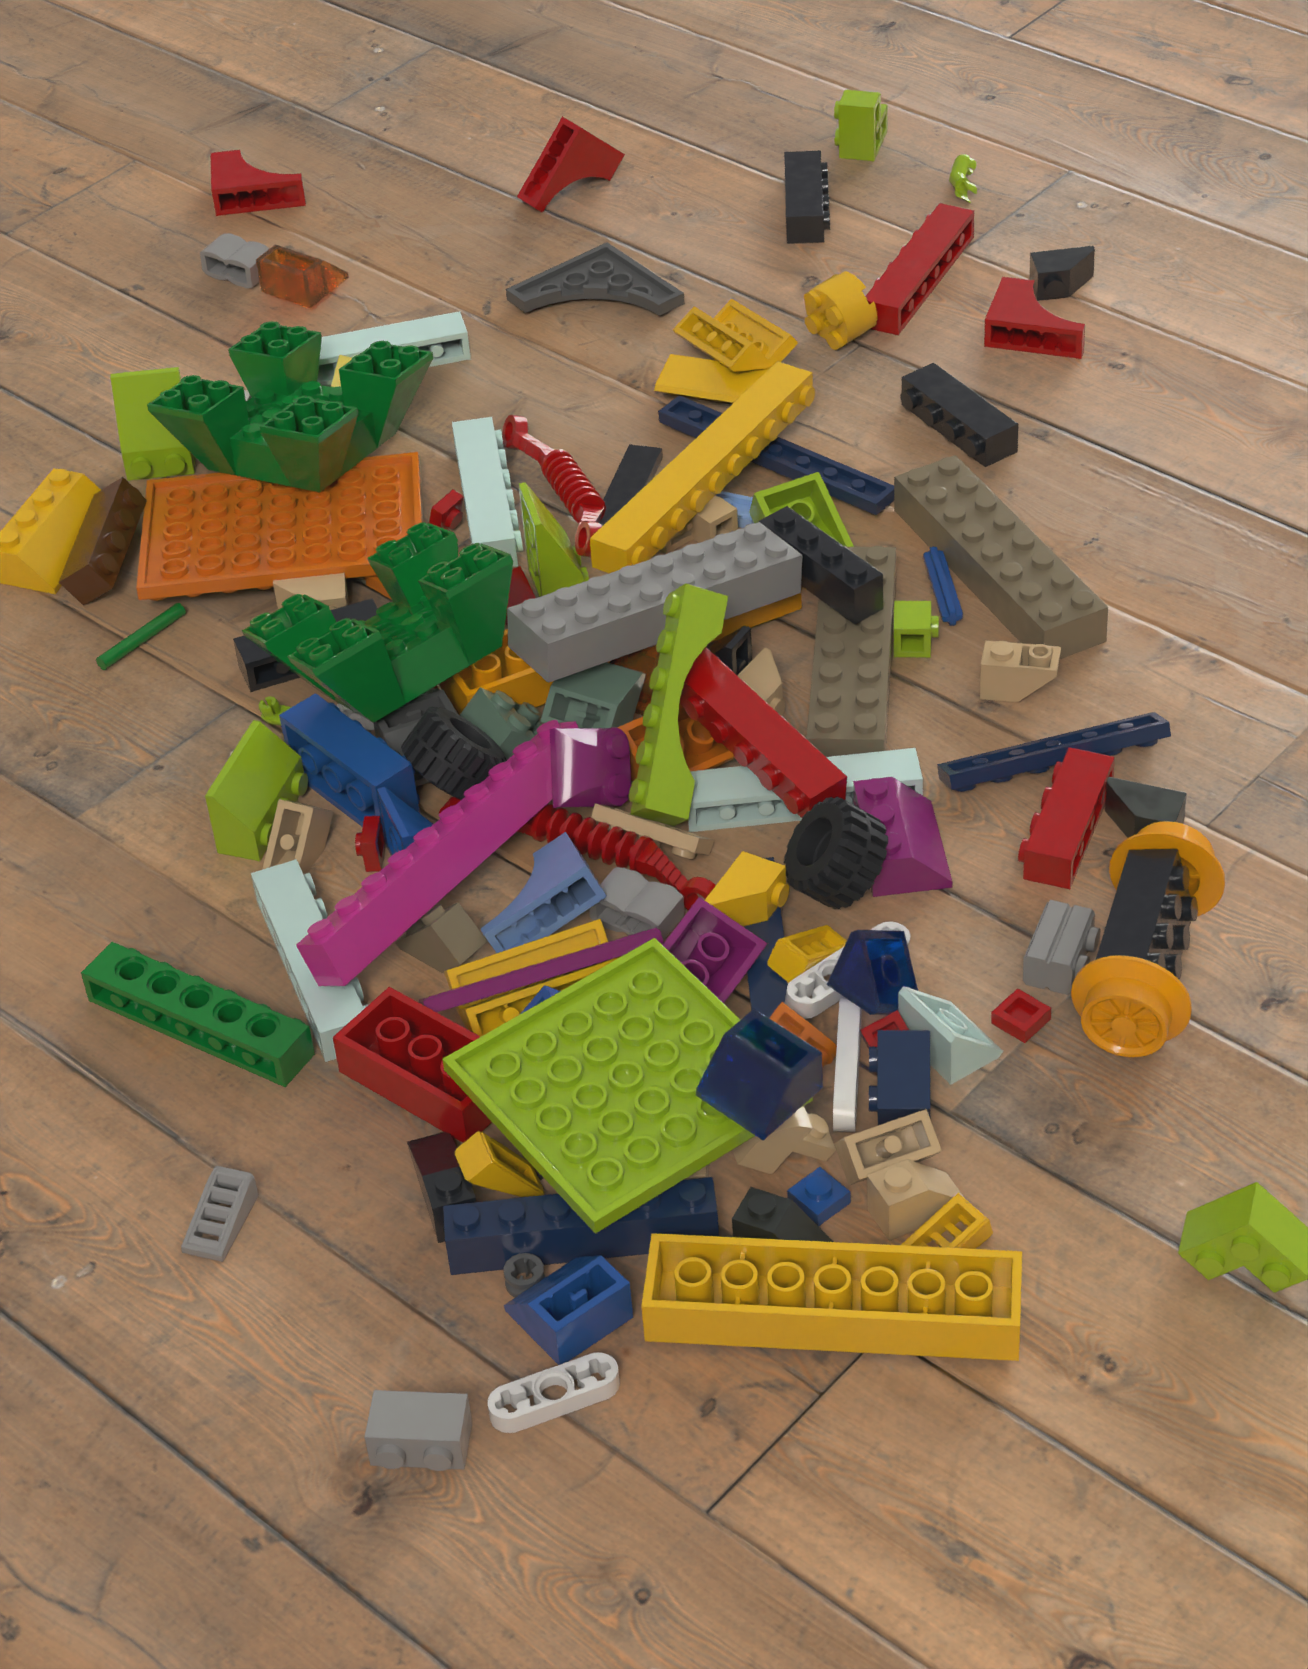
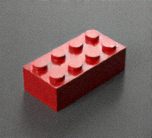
(399, 1053)

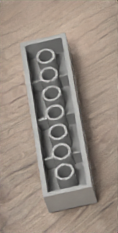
(625, 608)

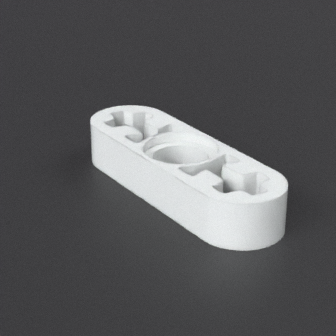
(545, 1409)

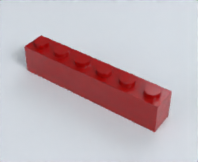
(920, 266)
(759, 736)

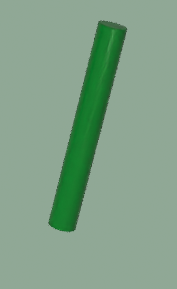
(140, 636)

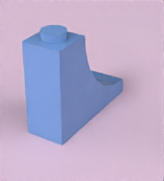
(553, 896)

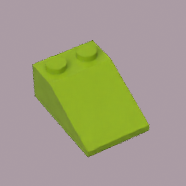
(144, 442)
(807, 498)
(549, 553)

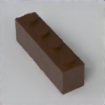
(103, 541)

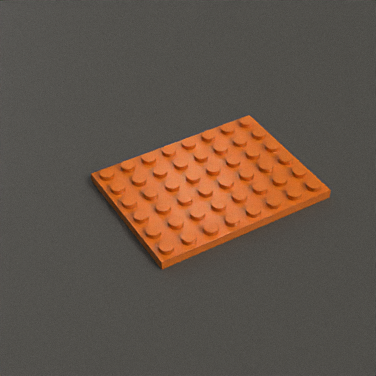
(246, 532)

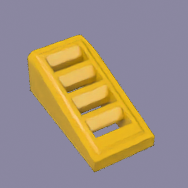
(803, 950)
(497, 1167)
(954, 1211)

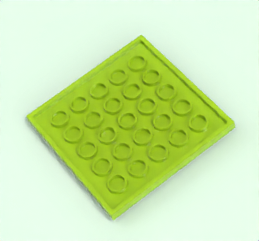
(607, 1083)

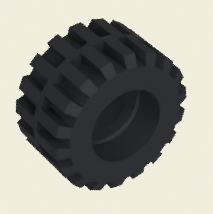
(451, 751)
(835, 853)

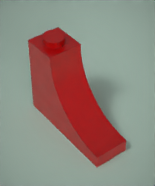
(565, 159)
(245, 189)
(1023, 325)

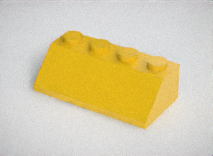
(44, 531)

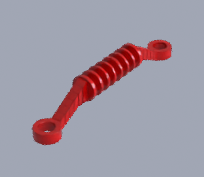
(565, 478)
(612, 846)

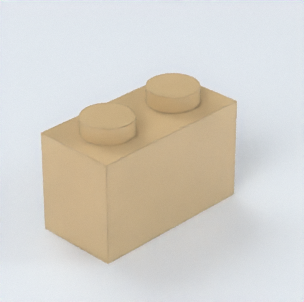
(886, 1145)

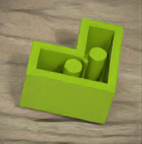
(861, 124)
(1250, 1232)

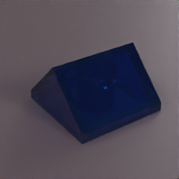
(874, 970)

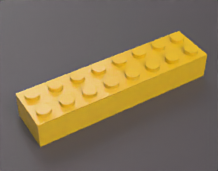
(833, 1296)

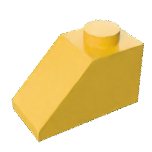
(750, 889)

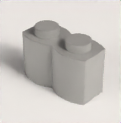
(233, 260)
(637, 904)

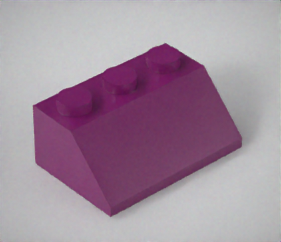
(914, 846)
(714, 948)

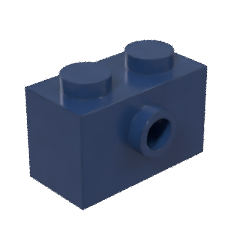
(902, 1074)

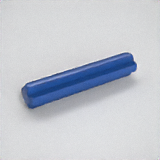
(942, 586)

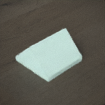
(955, 1041)

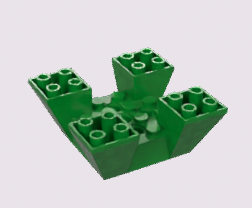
(292, 424)
(440, 622)

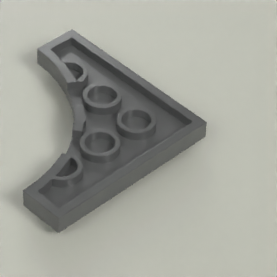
(597, 276)

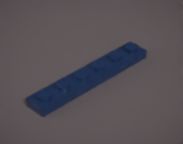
(1040, 754)

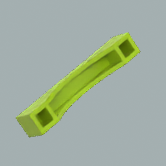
(663, 778)

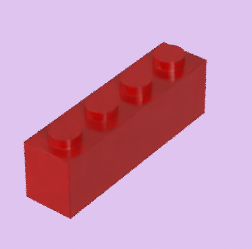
(1066, 818)

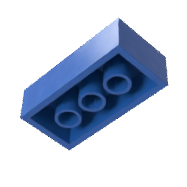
(345, 759)

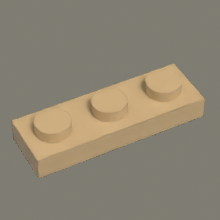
(684, 842)

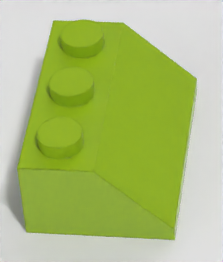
(248, 791)

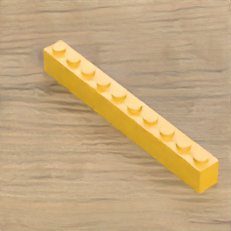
(702, 469)

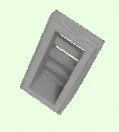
(224, 1187)

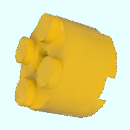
(839, 310)

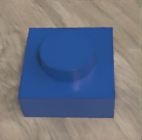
(819, 1196)

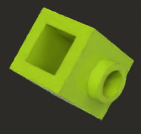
(914, 629)

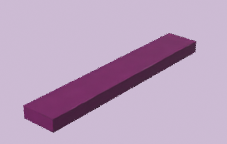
(539, 971)

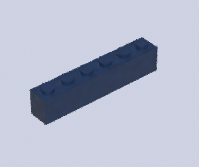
(491, 1232)

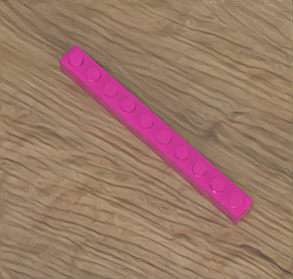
(432, 864)

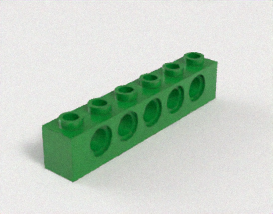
(199, 1013)

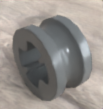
(520, 1264)

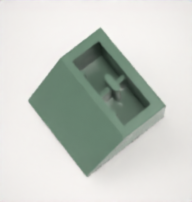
(595, 697)
(503, 719)

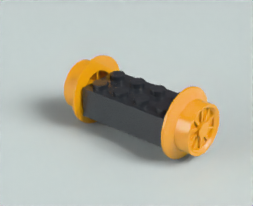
(1133, 989)

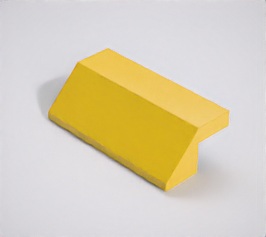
(736, 337)
(704, 379)
(493, 1011)

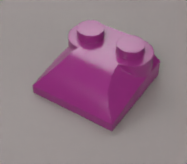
(589, 767)

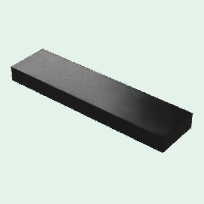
(632, 475)

